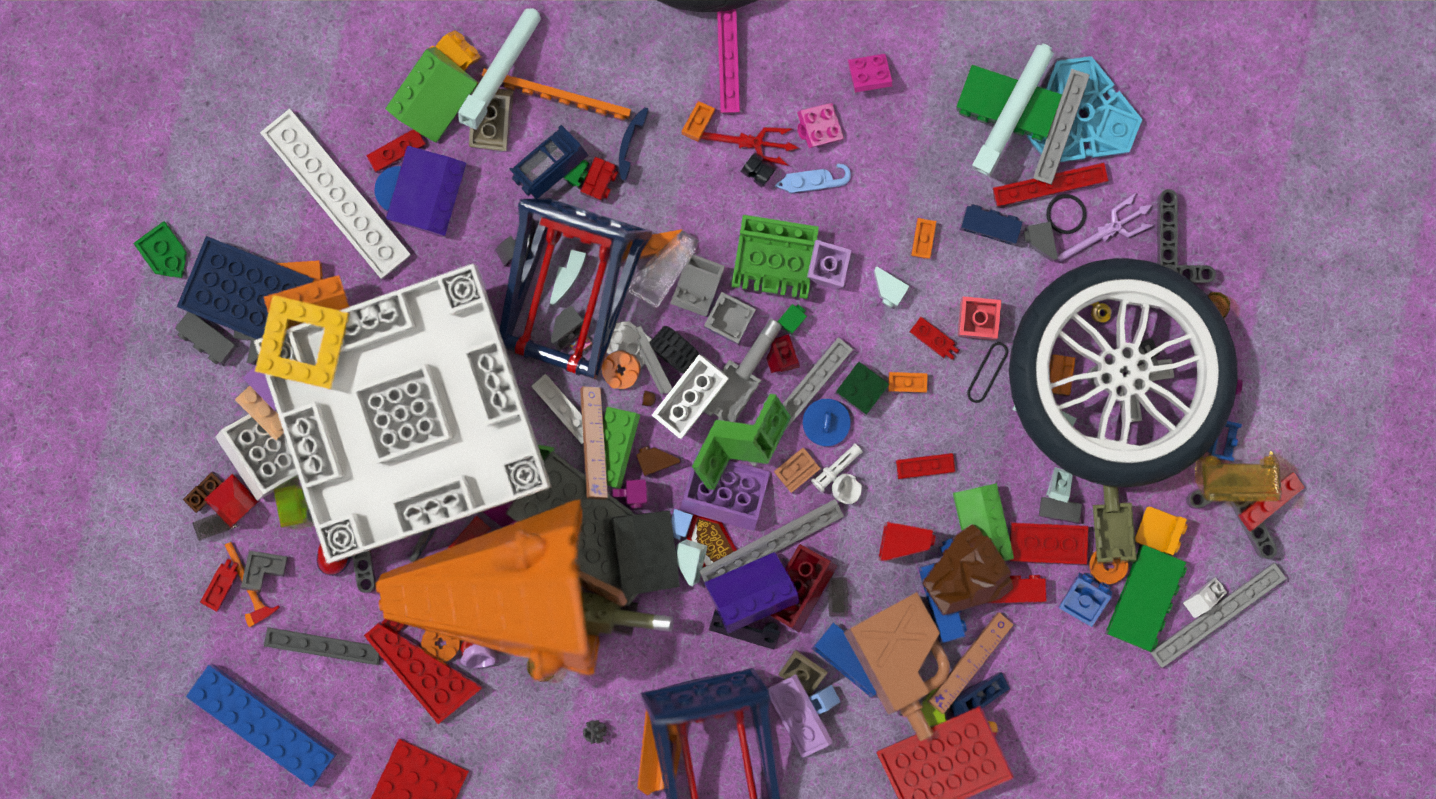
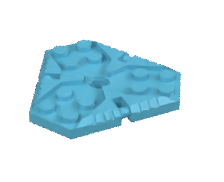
(1110, 122)

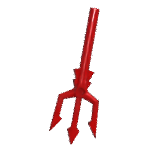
(756, 142)

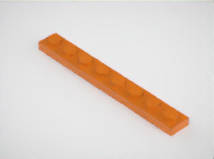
(565, 97)

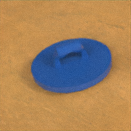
(385, 186)
(826, 422)

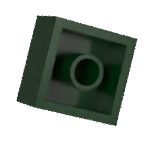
(862, 388)

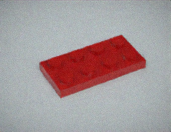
(1049, 543)

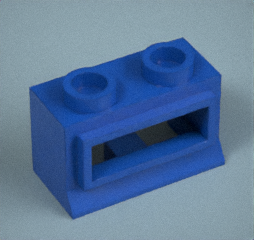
(1231, 442)

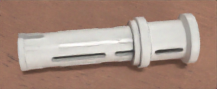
(830, 474)

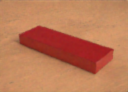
(925, 466)

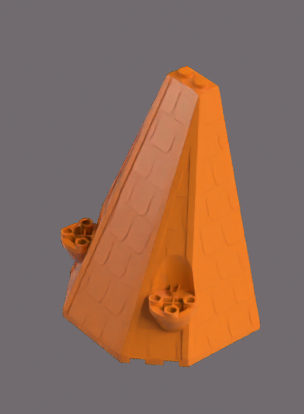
(503, 593)

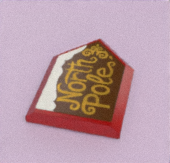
(713, 535)

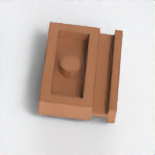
(797, 470)

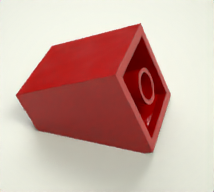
(904, 540)

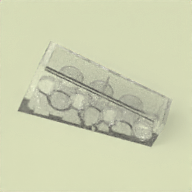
(661, 271)

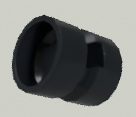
(758, 170)

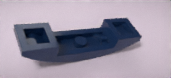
(639, 122)

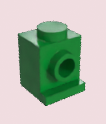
(578, 173)

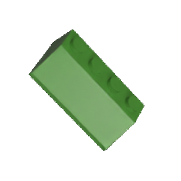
(984, 510)

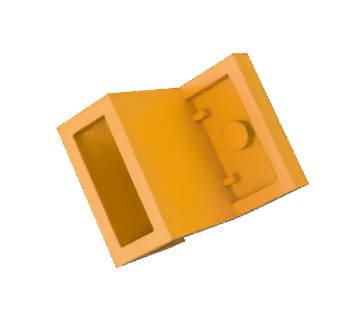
(458, 49)

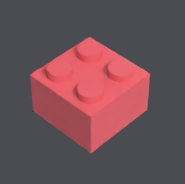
(979, 318)

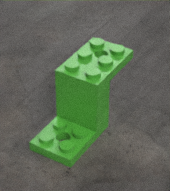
(741, 441)

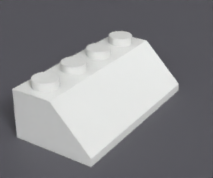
(690, 396)

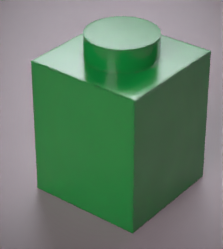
(792, 318)

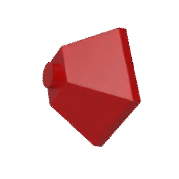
(231, 500)

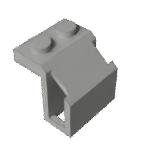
(697, 285)

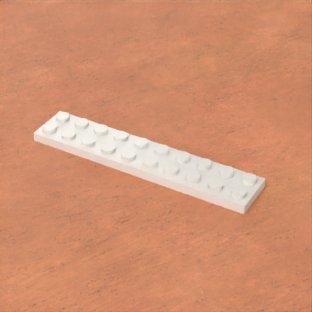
(335, 194)

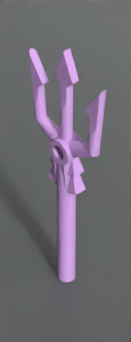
(1110, 229)

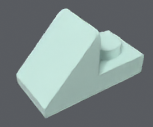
(1060, 485)

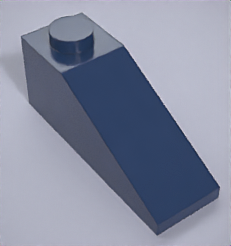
(980, 694)

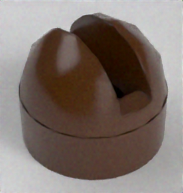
(648, 398)

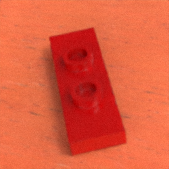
(394, 150)

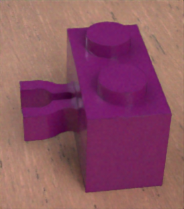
(634, 493)

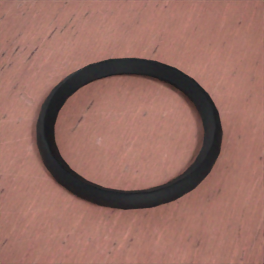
(1083, 213)

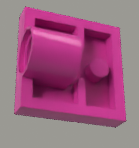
(870, 73)
(819, 125)

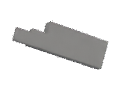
(652, 363)

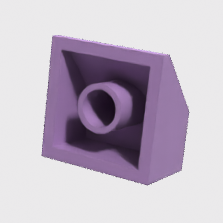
(828, 265)

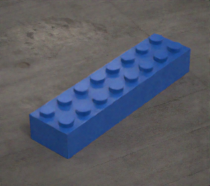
(261, 725)

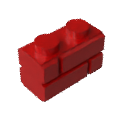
(599, 179)

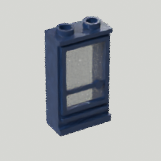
(548, 163)

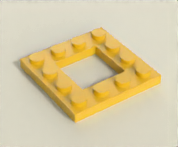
(334, 326)

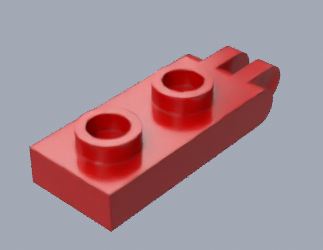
(933, 338)
(220, 585)

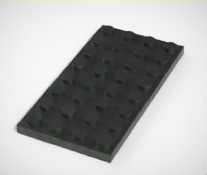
(596, 541)

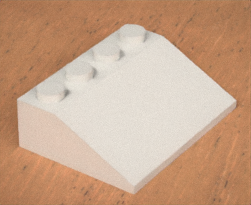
(257, 456)

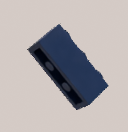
(991, 224)

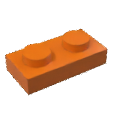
(698, 121)
(923, 238)
(907, 382)

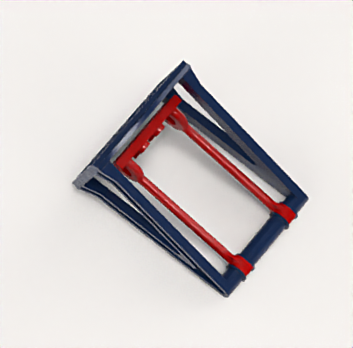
(591, 228)
(706, 699)

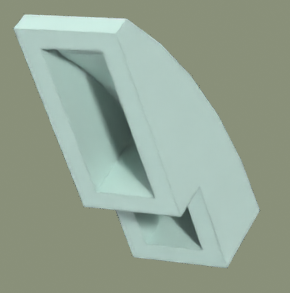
(567, 276)

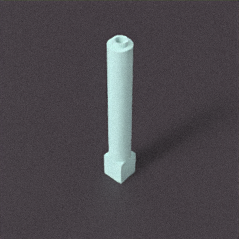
(476, 106)
(1012, 111)

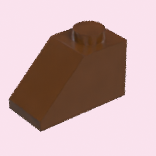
(654, 460)

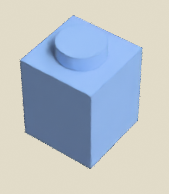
(680, 523)
(824, 699)

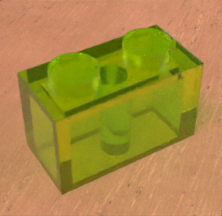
(290, 505)

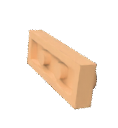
(260, 412)

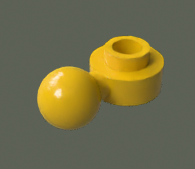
(1095, 312)

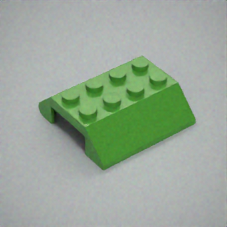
(774, 255)

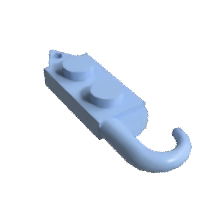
(813, 180)

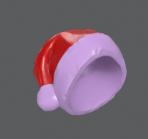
(476, 656)

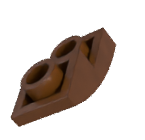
(196, 496)

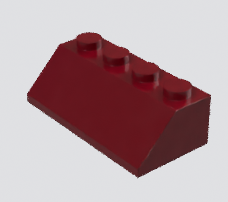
(810, 577)

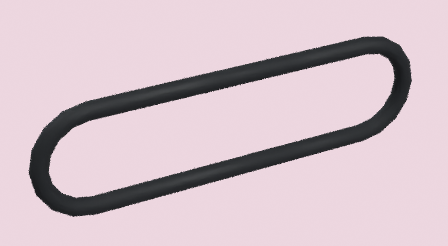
(980, 368)

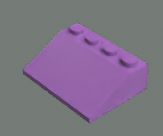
(734, 499)

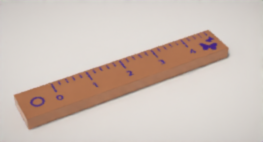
(593, 443)
(970, 662)

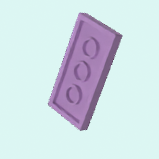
(799, 716)

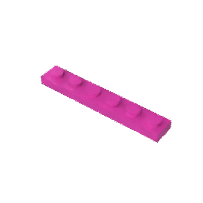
(728, 61)

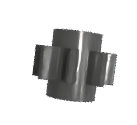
(594, 731)

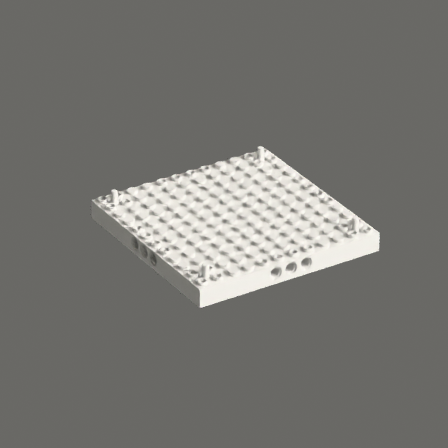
(415, 420)

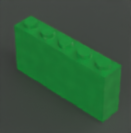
(989, 91)
(1146, 598)

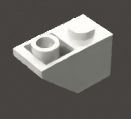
(1205, 597)

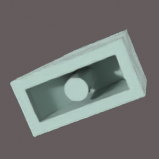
(889, 288)
(690, 560)

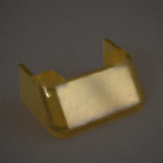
(1239, 481)

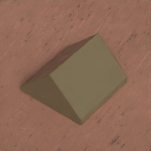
(807, 671)

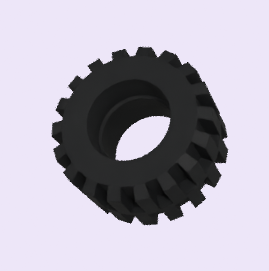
(674, 349)

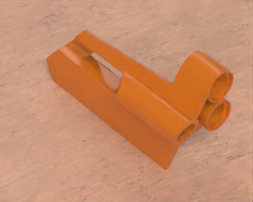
(649, 770)

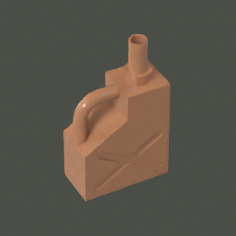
(891, 653)

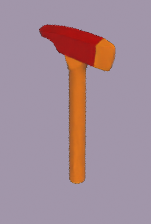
(261, 611)

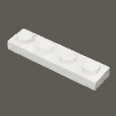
(560, 405)

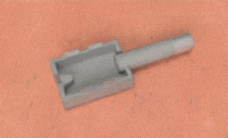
(741, 383)

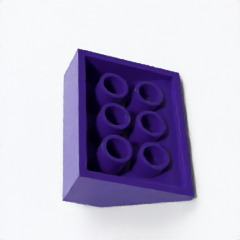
(426, 191)
(752, 592)

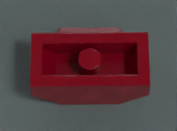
(782, 355)

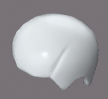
(846, 489)

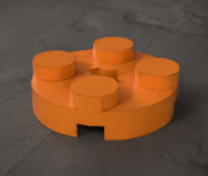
(626, 360)
(1112, 575)
(449, 650)

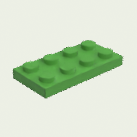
(619, 434)

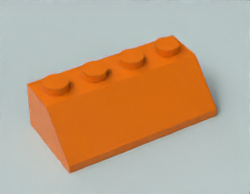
(323, 293)

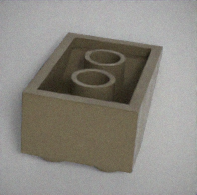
(495, 126)

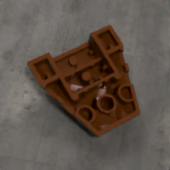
(968, 573)

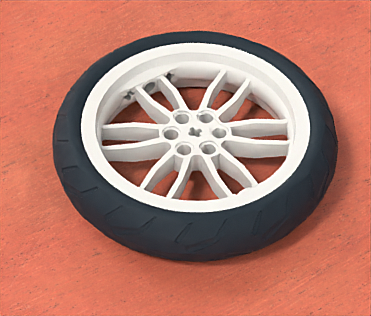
(1141, 285)

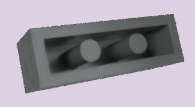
(205, 338)

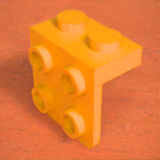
(1161, 531)

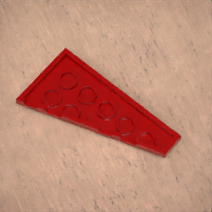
(430, 680)

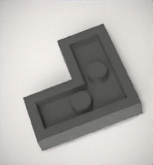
(260, 564)

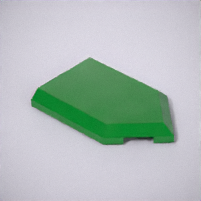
(162, 251)

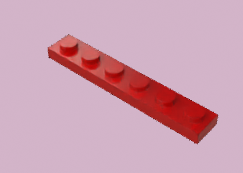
(1062, 182)

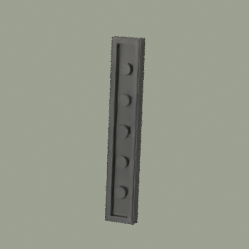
(321, 646)

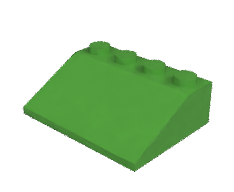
(431, 94)

